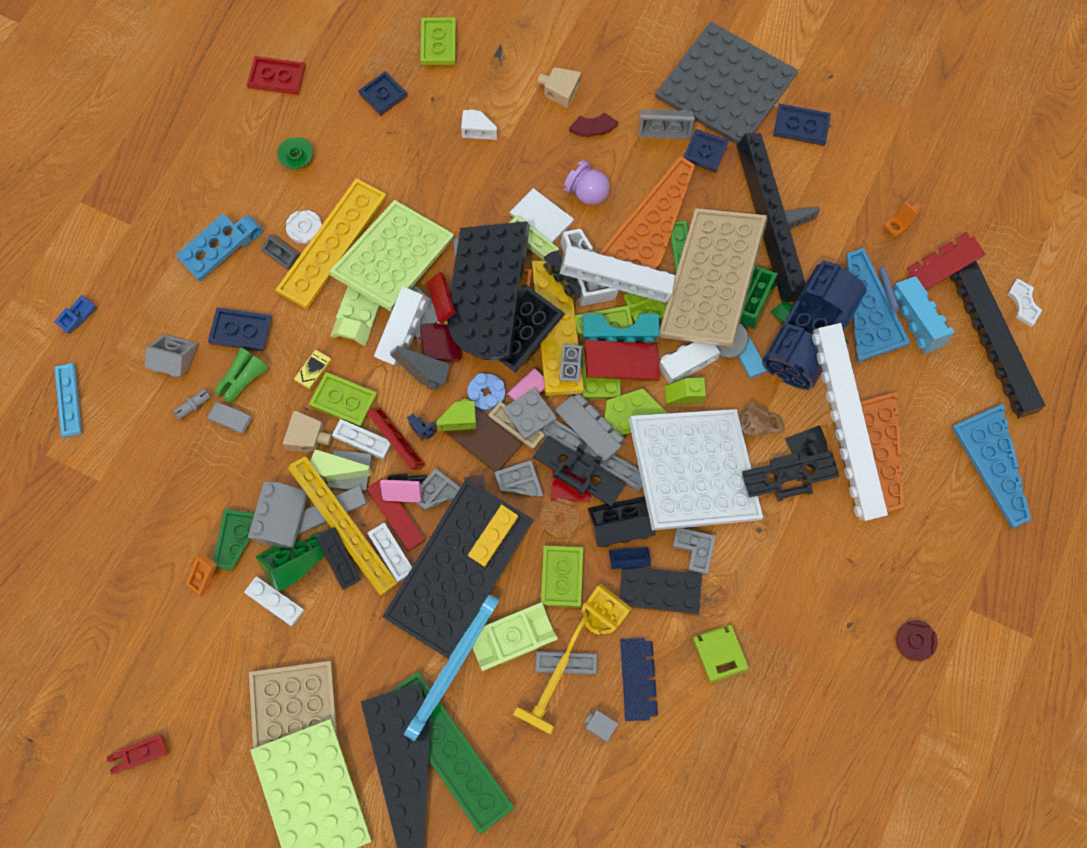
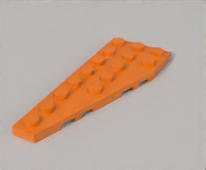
(649, 228)

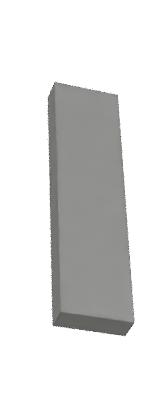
(349, 500)

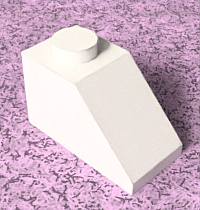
(477, 126)

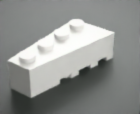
(590, 292)
(402, 323)

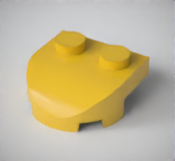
(604, 611)

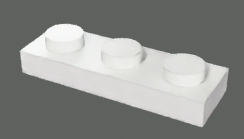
(361, 439)
(390, 552)
(274, 601)

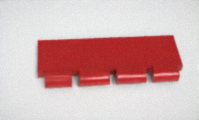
(950, 261)

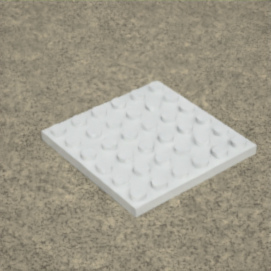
(693, 469)

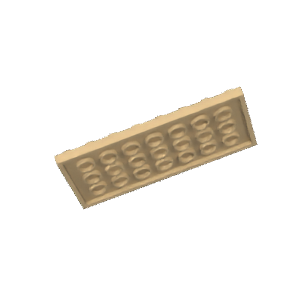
(713, 277)

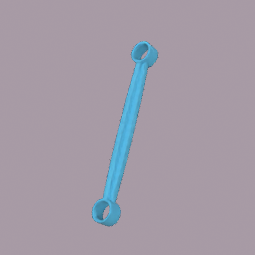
(452, 667)

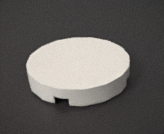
(303, 226)

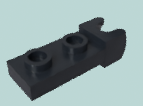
(553, 266)

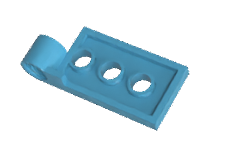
(243, 233)

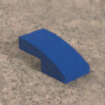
(76, 315)

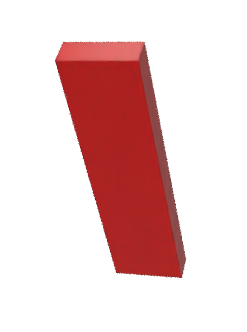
(396, 438)
(397, 518)

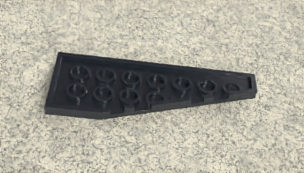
(401, 761)

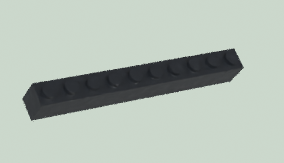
(768, 202)
(998, 341)

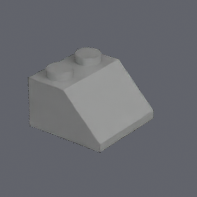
(170, 355)

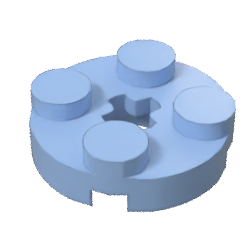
(483, 382)

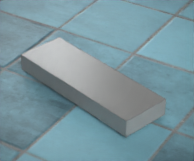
(577, 664)

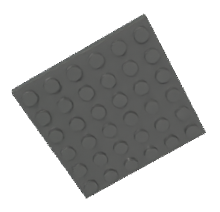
(726, 83)

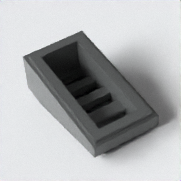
(801, 216)

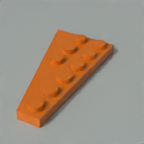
(884, 436)

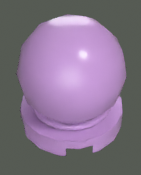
(590, 185)

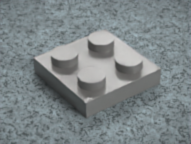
(529, 414)

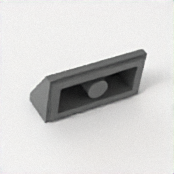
(280, 251)

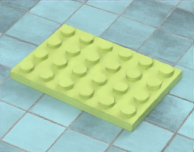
(391, 254)
(311, 790)

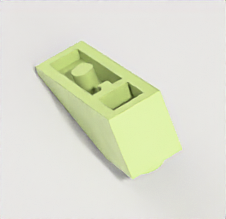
(337, 468)

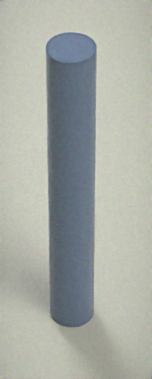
(889, 290)

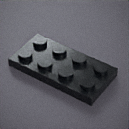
(661, 590)

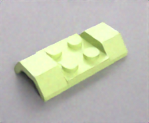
(355, 317)
(513, 637)

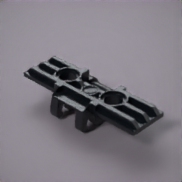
(581, 466)
(788, 469)

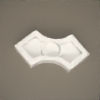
(1026, 308)

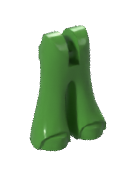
(241, 373)

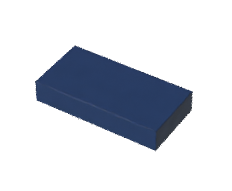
(629, 558)

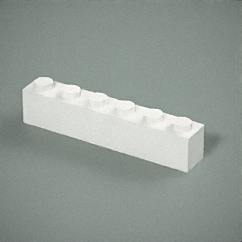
(617, 274)

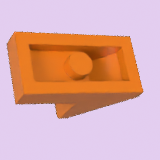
(202, 574)

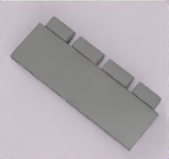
(587, 427)

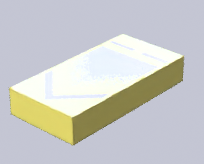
(312, 369)

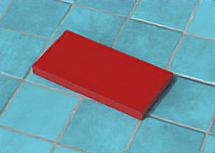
(621, 360)

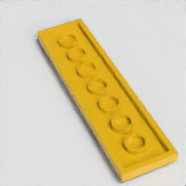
(331, 243)
(563, 333)

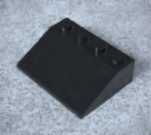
(534, 323)

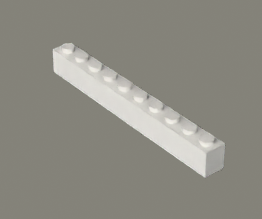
(850, 422)

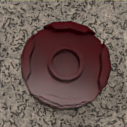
(916, 640)

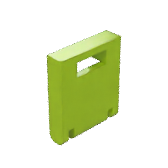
(719, 649)

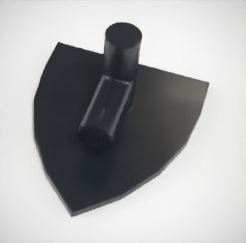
(808, 443)

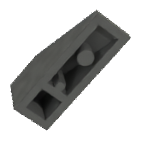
(423, 368)

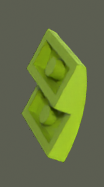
(643, 305)

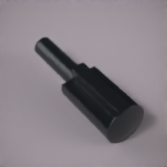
(404, 477)

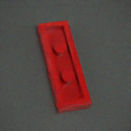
(441, 297)

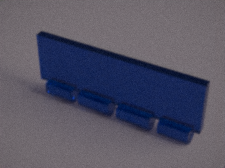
(635, 684)

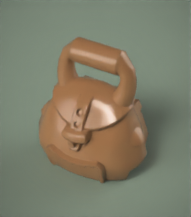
(757, 421)

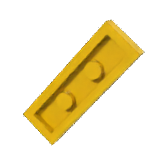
(493, 535)

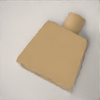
(560, 85)
(305, 434)

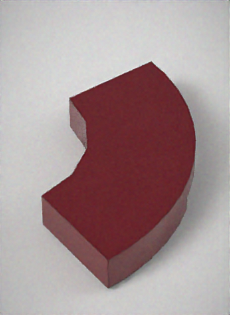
(593, 126)

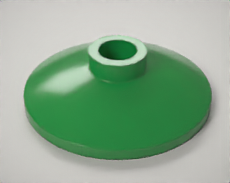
(291, 148)

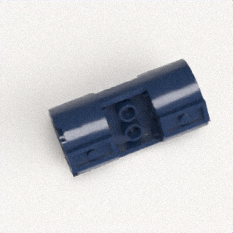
(825, 300)

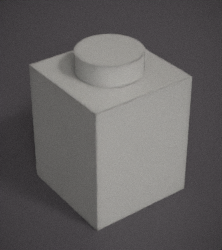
(600, 726)

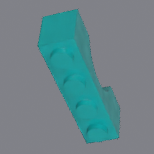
(644, 329)

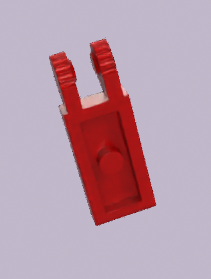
(139, 753)

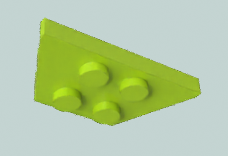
(635, 403)

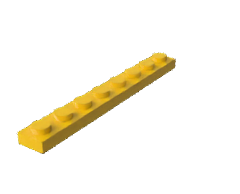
(343, 524)

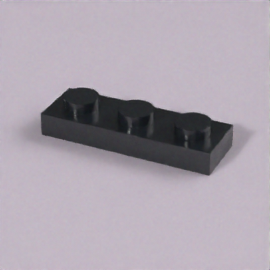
(337, 558)

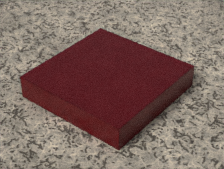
(438, 343)

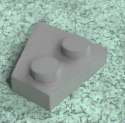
(519, 480)
(437, 490)

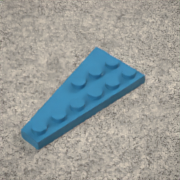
(874, 323)
(994, 458)

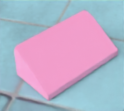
(530, 381)
(401, 491)

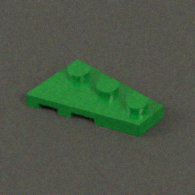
(232, 538)

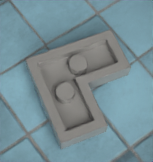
(699, 544)

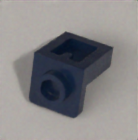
(419, 427)

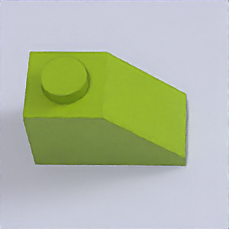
(685, 392)
(458, 417)

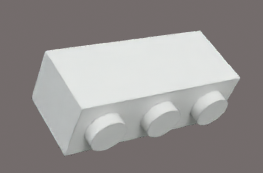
(687, 360)

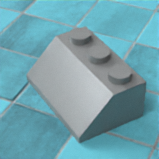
(665, 124)
(278, 515)

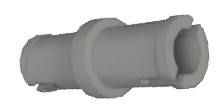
(191, 404)

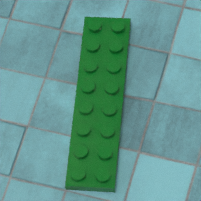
(462, 768)

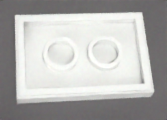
(542, 215)

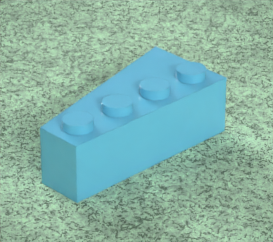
(922, 316)

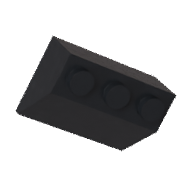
(621, 522)

